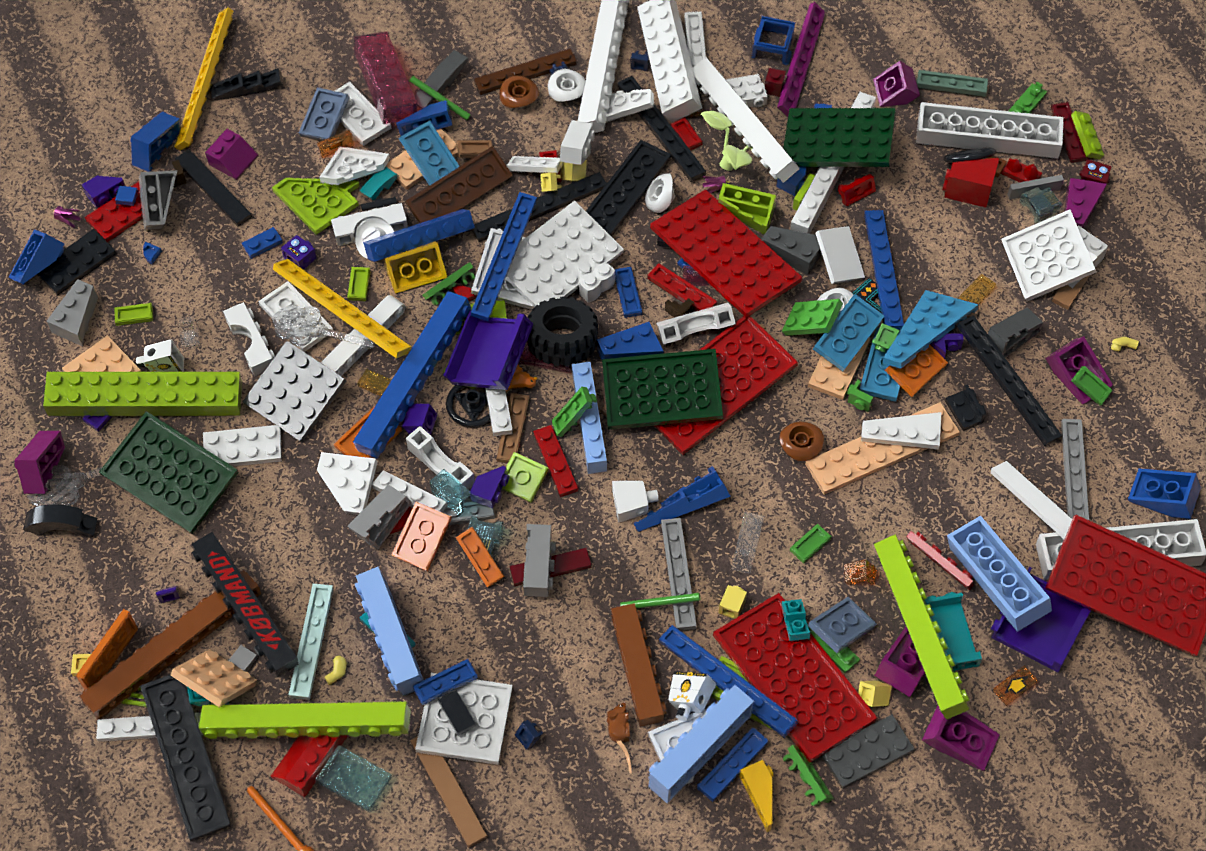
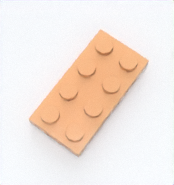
(406, 168)
(832, 380)

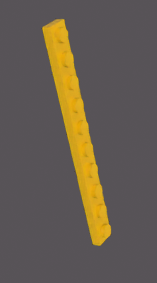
(203, 80)
(342, 308)

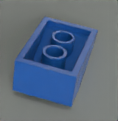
(37, 255)
(1166, 492)

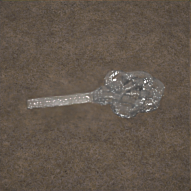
(308, 327)
(63, 487)

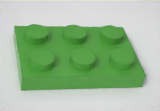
(812, 317)

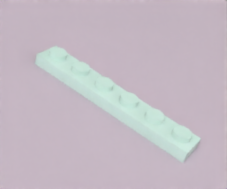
(311, 641)

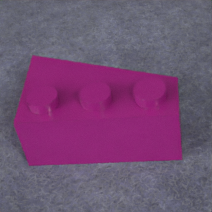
(1083, 198)
(37, 461)

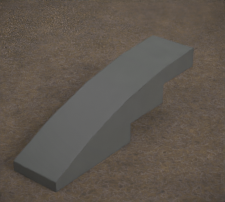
(442, 77)

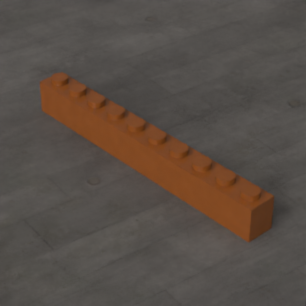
(159, 653)

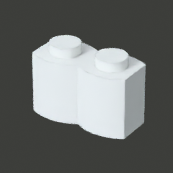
(596, 282)

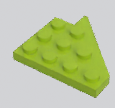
(317, 201)

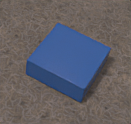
(126, 195)

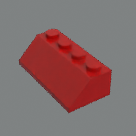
(305, 762)

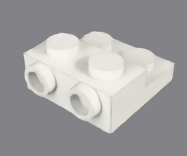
(750, 90)

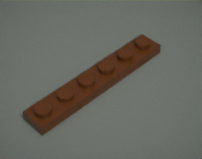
(528, 69)

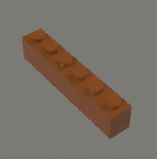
(637, 665)

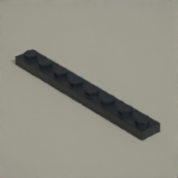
(666, 135)
(545, 204)
(1009, 380)

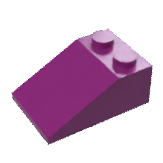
(1068, 361)
(902, 665)
(961, 738)

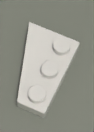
(624, 104)

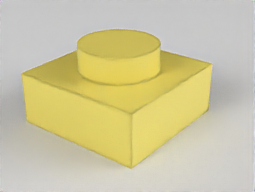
(77, 662)

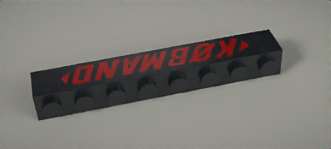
(244, 604)

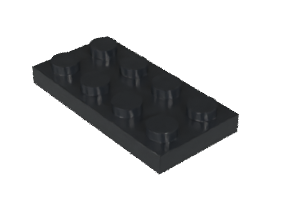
(76, 262)

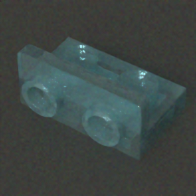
(450, 490)

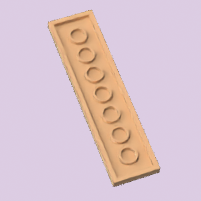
(860, 458)

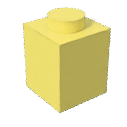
(732, 601)

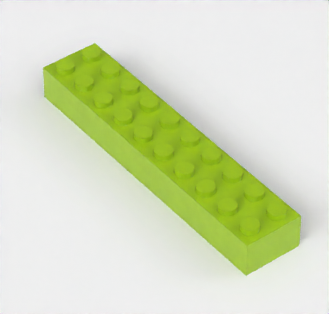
(141, 392)

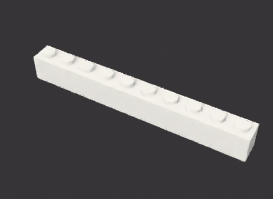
(603, 63)
(744, 119)
(823, 184)

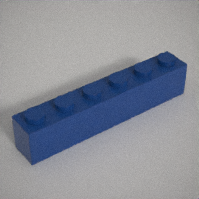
(418, 235)

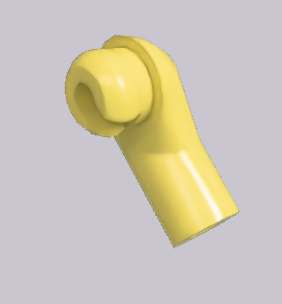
(1124, 341)
(339, 670)

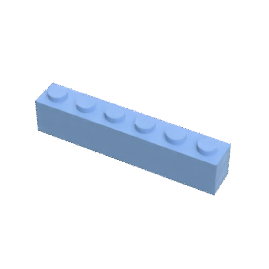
(590, 421)

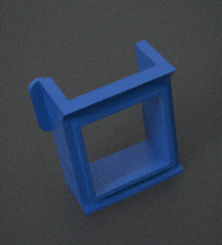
(777, 26)

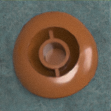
(518, 92)
(802, 440)

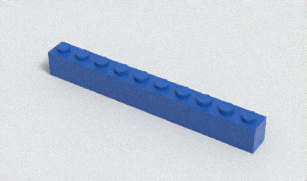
(412, 375)

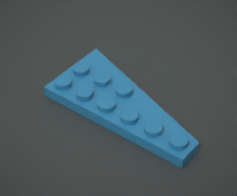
(928, 322)

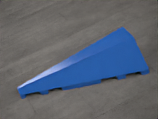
(687, 499)

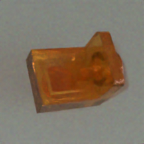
(859, 572)

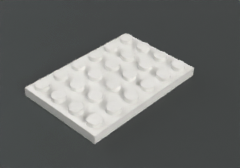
(560, 254)

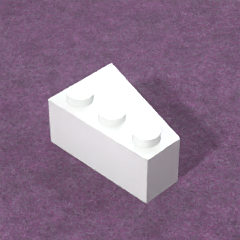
(577, 142)

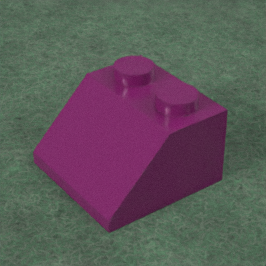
(896, 85)
(230, 154)

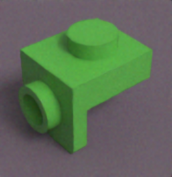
(885, 337)
(858, 398)

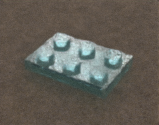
(353, 778)

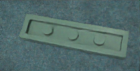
(952, 83)

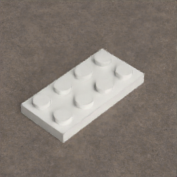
(361, 116)
(285, 296)
(245, 445)

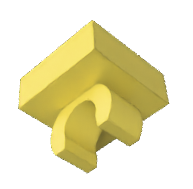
(549, 182)

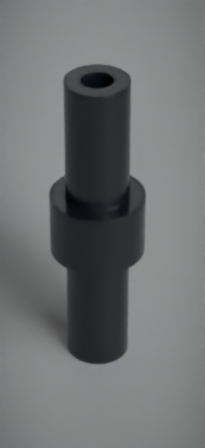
(378, 203)

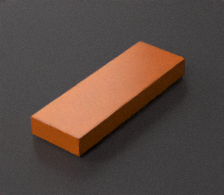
(480, 557)

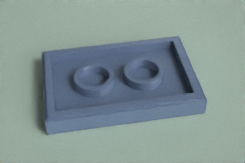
(324, 114)
(842, 624)

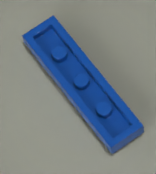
(731, 764)

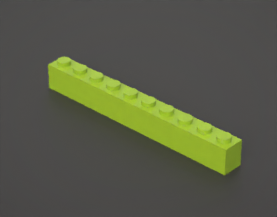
(921, 627)
(305, 719)

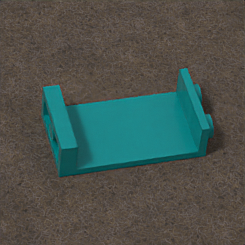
(954, 630)

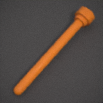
(279, 823)

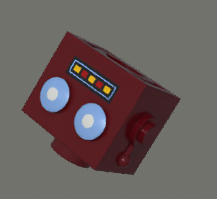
(1096, 172)

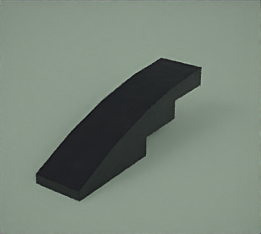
(246, 85)

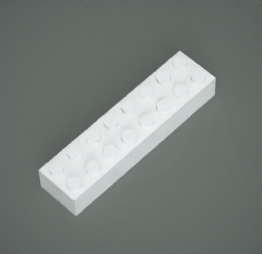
(669, 59)
(990, 129)
(1175, 539)

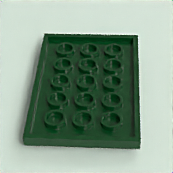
(840, 136)
(662, 389)
(169, 472)

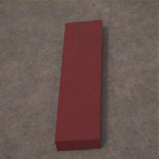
(1070, 136)
(564, 564)

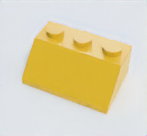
(415, 267)

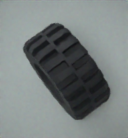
(562, 348)

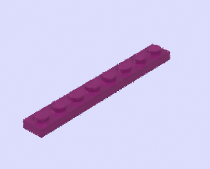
(801, 58)

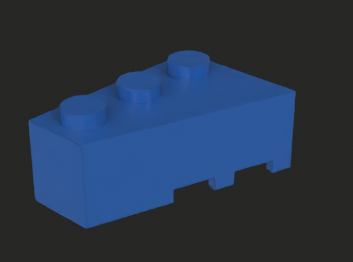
(152, 139)
(630, 342)

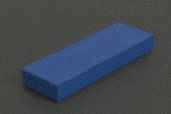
(627, 292)
(445, 682)

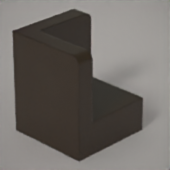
(180, 178)
(679, 308)

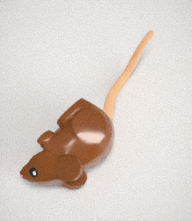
(619, 728)

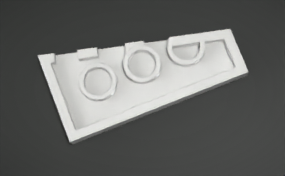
(911, 430)

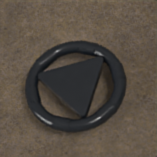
(968, 155)
(472, 403)

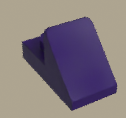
(948, 342)

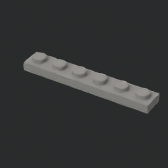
(1074, 468)
(678, 572)

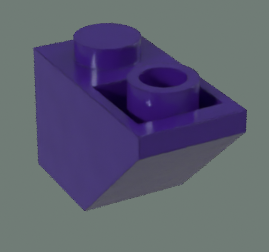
(102, 189)
(488, 487)

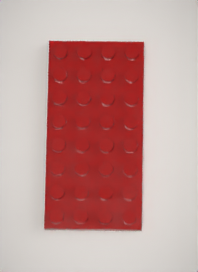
(726, 253)
(747, 366)
(1131, 585)
(796, 678)

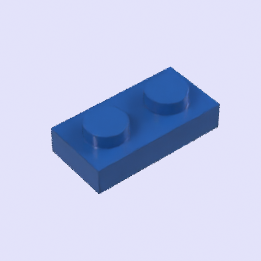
(262, 242)

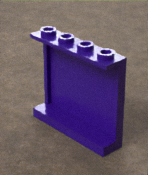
(488, 352)
(1050, 636)

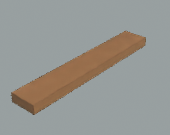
(452, 797)

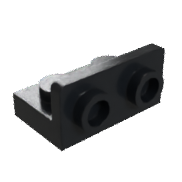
(966, 408)

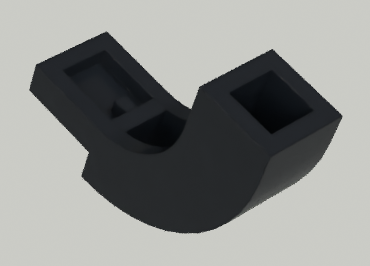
(59, 517)

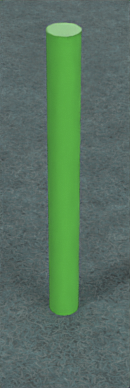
(439, 97)
(664, 600)

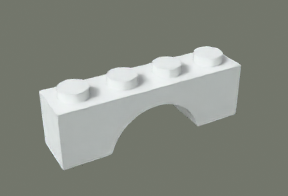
(346, 226)
(709, 318)
(241, 322)
(427, 451)

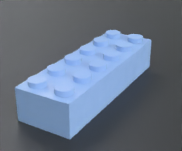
(999, 573)
(388, 630)
(700, 743)

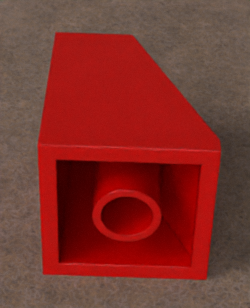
(971, 181)

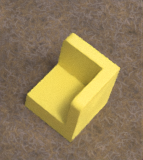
(573, 171)
(875, 693)

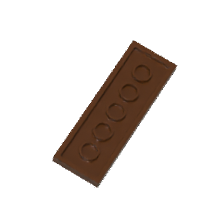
(460, 186)

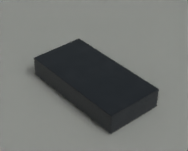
(457, 713)

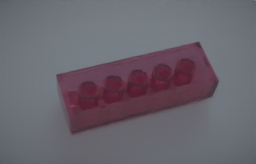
(384, 77)

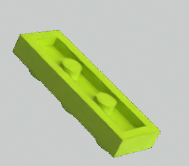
(1087, 135)

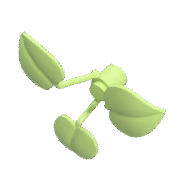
(732, 156)

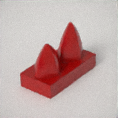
(1020, 172)
(857, 190)

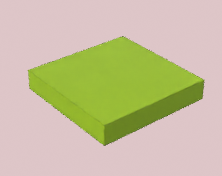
(524, 477)

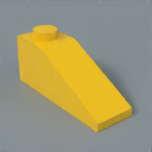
(758, 784)

